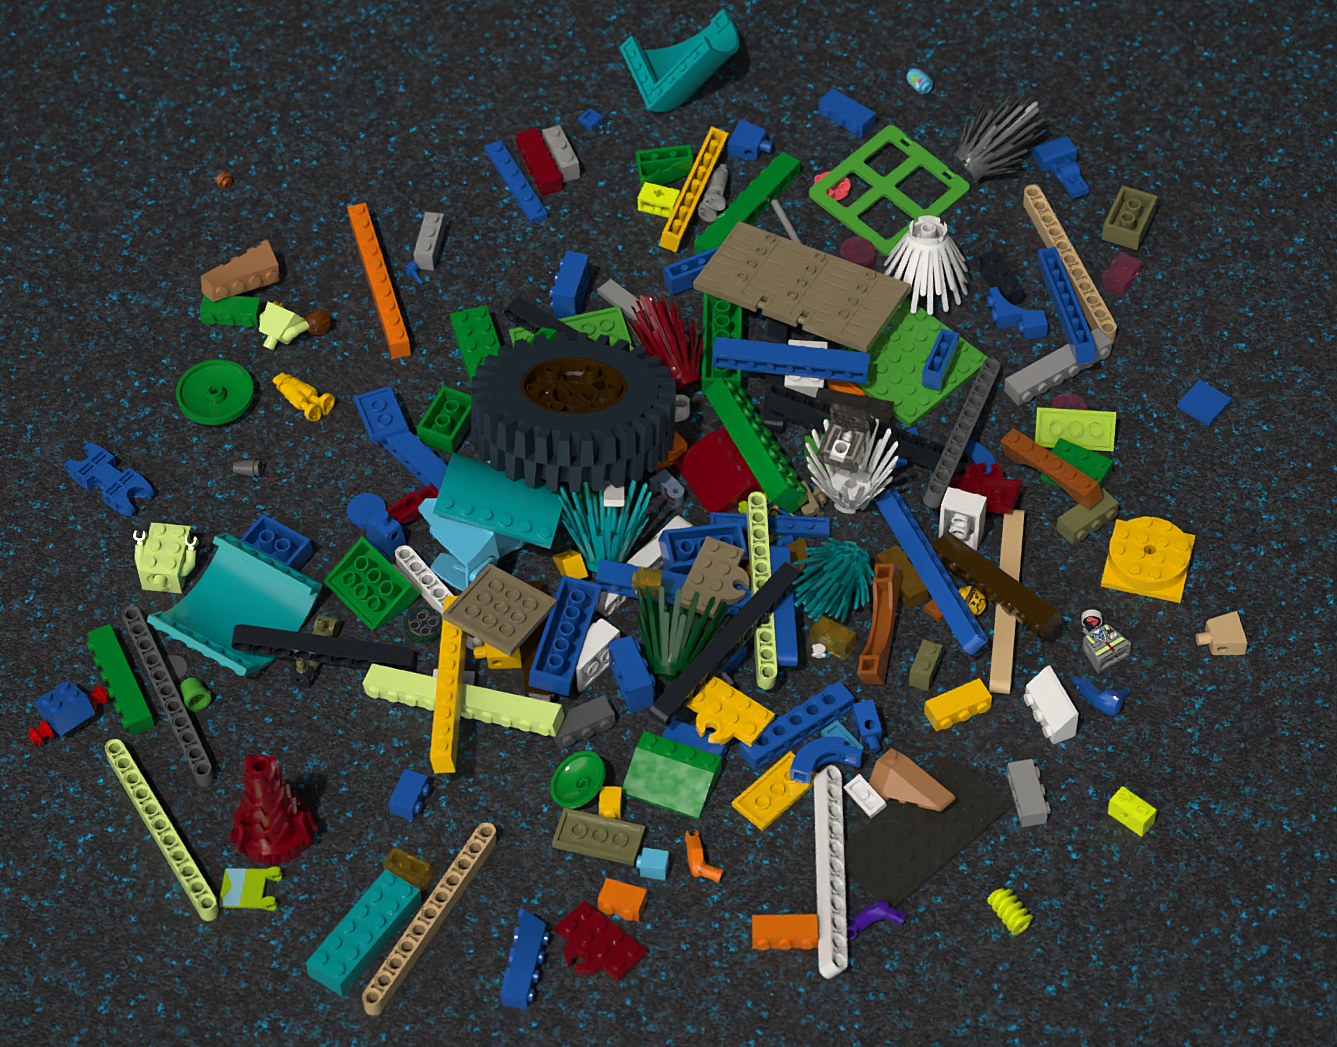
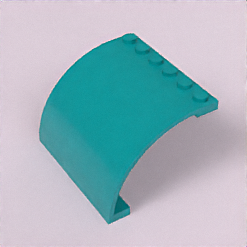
(490, 501)
(239, 589)

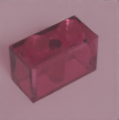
(1121, 274)

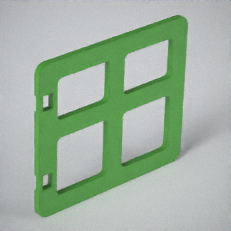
(886, 186)

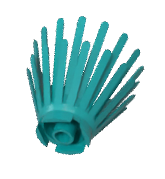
(598, 537)

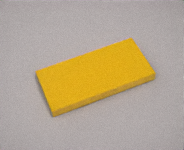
(771, 794)

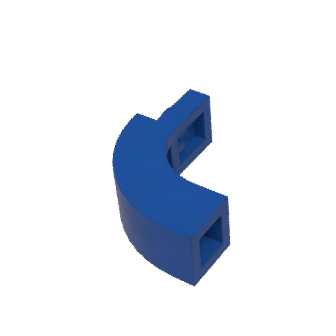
(820, 752)

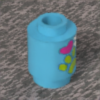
(919, 81)

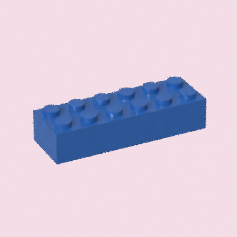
(565, 635)

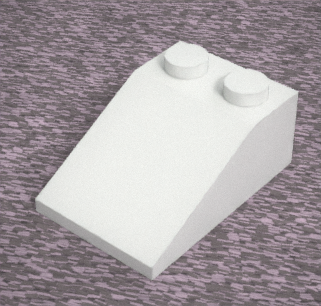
(595, 653)

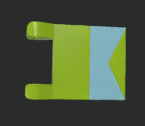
(246, 888)

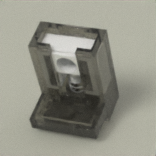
(851, 423)

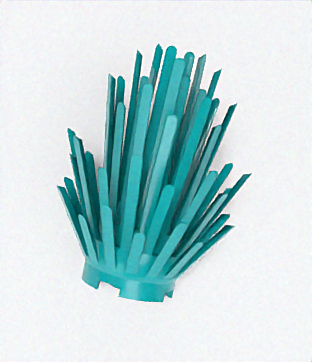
(843, 569)

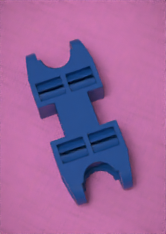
(101, 471)

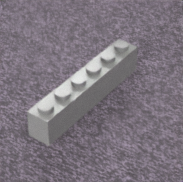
(1052, 370)

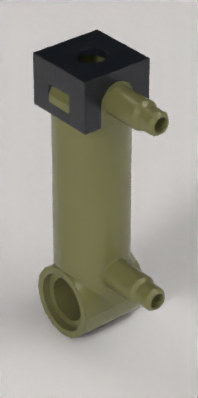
(303, 671)

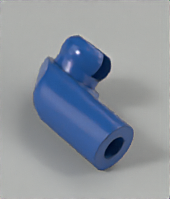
(782, 541)

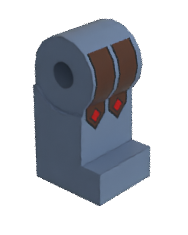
(668, 487)

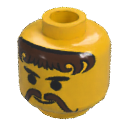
(974, 599)

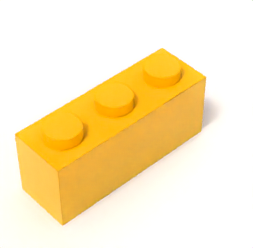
(958, 705)

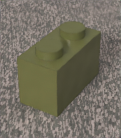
(925, 665)

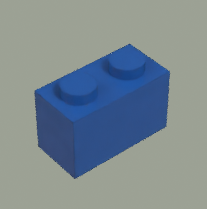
(409, 794)

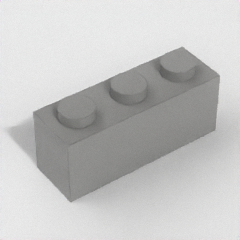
(562, 152)
(429, 240)
(1027, 792)

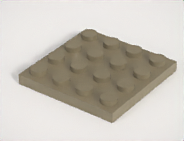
(499, 609)

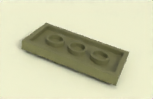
(598, 836)

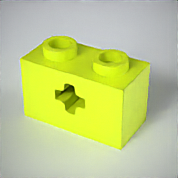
(657, 199)
(1132, 811)

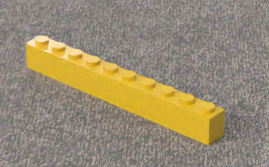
(448, 696)

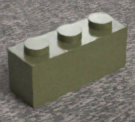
(1080, 521)

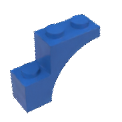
(1029, 322)

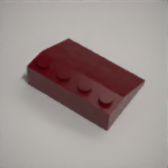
(717, 472)

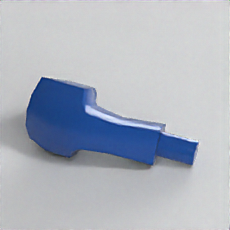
(1106, 701)

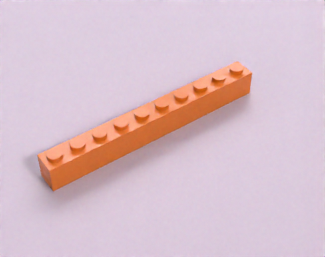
(379, 281)

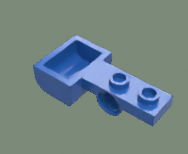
(1060, 157)

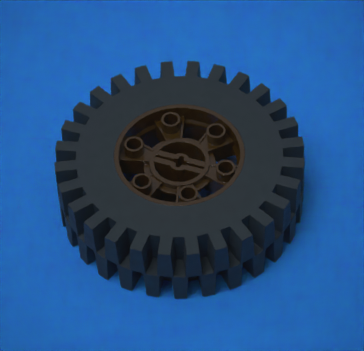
(573, 411)

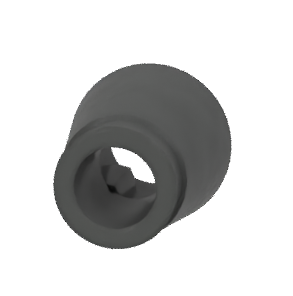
(249, 467)

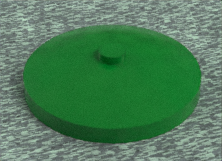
(215, 392)

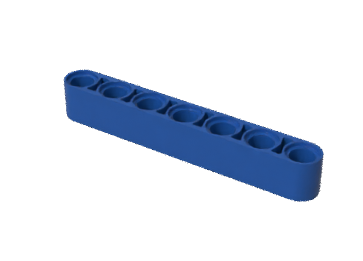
(784, 615)

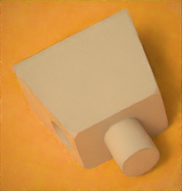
(1224, 635)

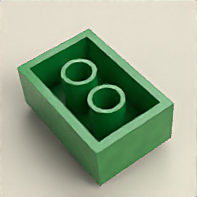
(446, 420)
(1086, 461)

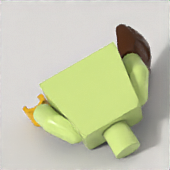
(285, 325)

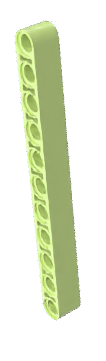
(761, 563)
(164, 836)

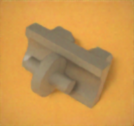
(813, 506)

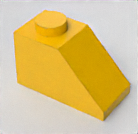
(570, 564)

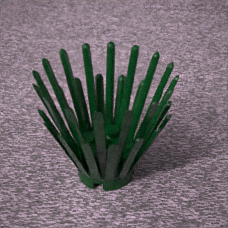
(671, 648)

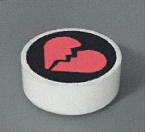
(1093, 617)

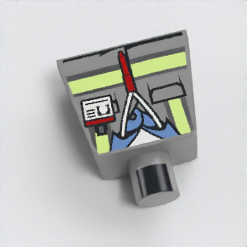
(1104, 646)

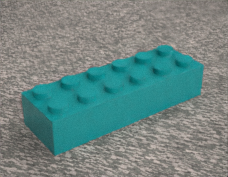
(364, 932)

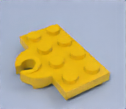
(729, 714)

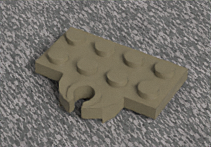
(715, 575)

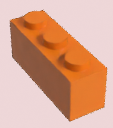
(785, 931)

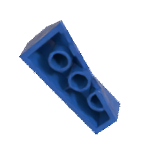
(524, 961)

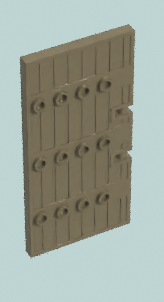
(798, 281)

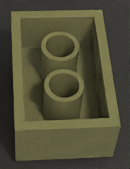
(1129, 217)

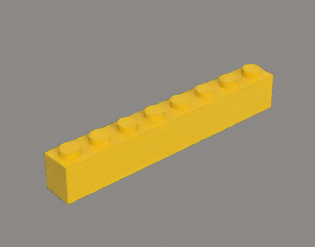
(693, 189)

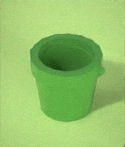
(194, 694)

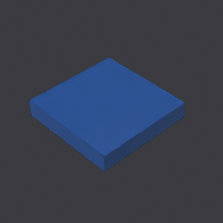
(1204, 402)

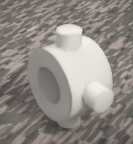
(818, 651)

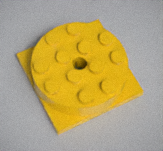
(1148, 558)

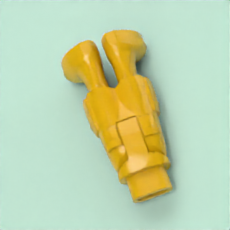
(304, 396)

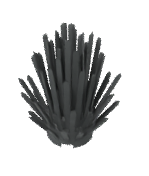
(988, 142)

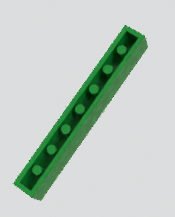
(751, 202)

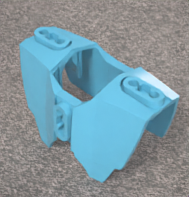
(470, 545)

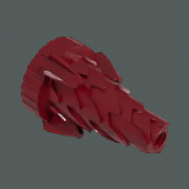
(272, 820)

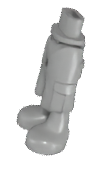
(713, 197)

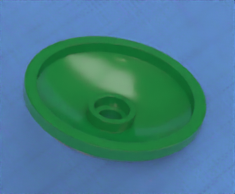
(577, 779)

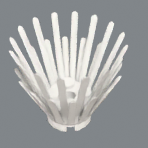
(928, 243)
(851, 489)

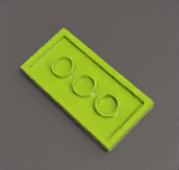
(1082, 427)

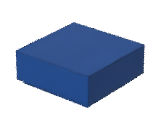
(590, 119)

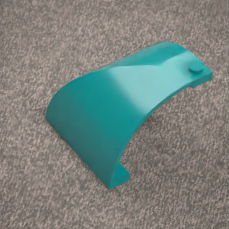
(676, 72)

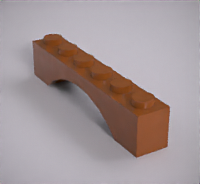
(1074, 482)
(875, 655)

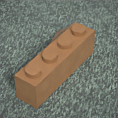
(242, 273)

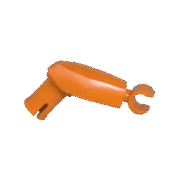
(696, 859)

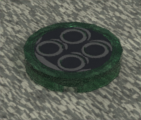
(423, 625)

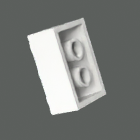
(1051, 706)

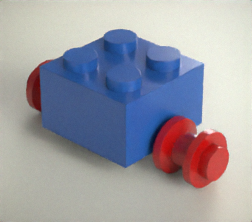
(64, 709)

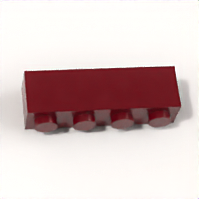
(539, 161)

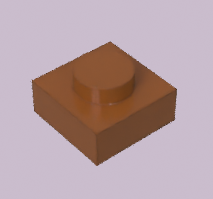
(932, 609)

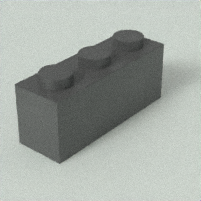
(585, 721)

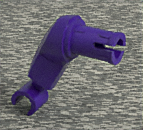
(874, 912)

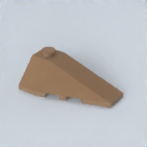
(903, 780)

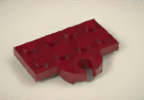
(1000, 492)
(598, 944)

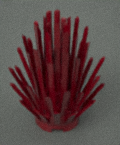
(668, 339)

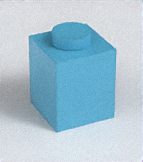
(653, 863)

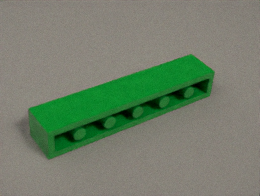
(120, 680)

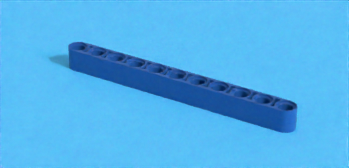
(932, 571)

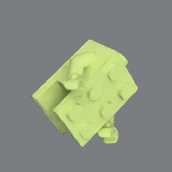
(165, 557)

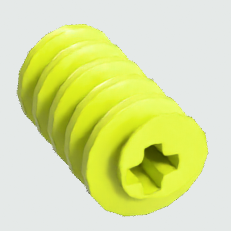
(1009, 910)

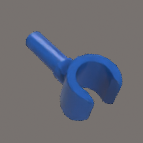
(411, 269)

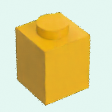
(610, 802)

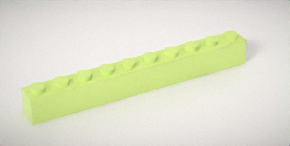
(476, 701)

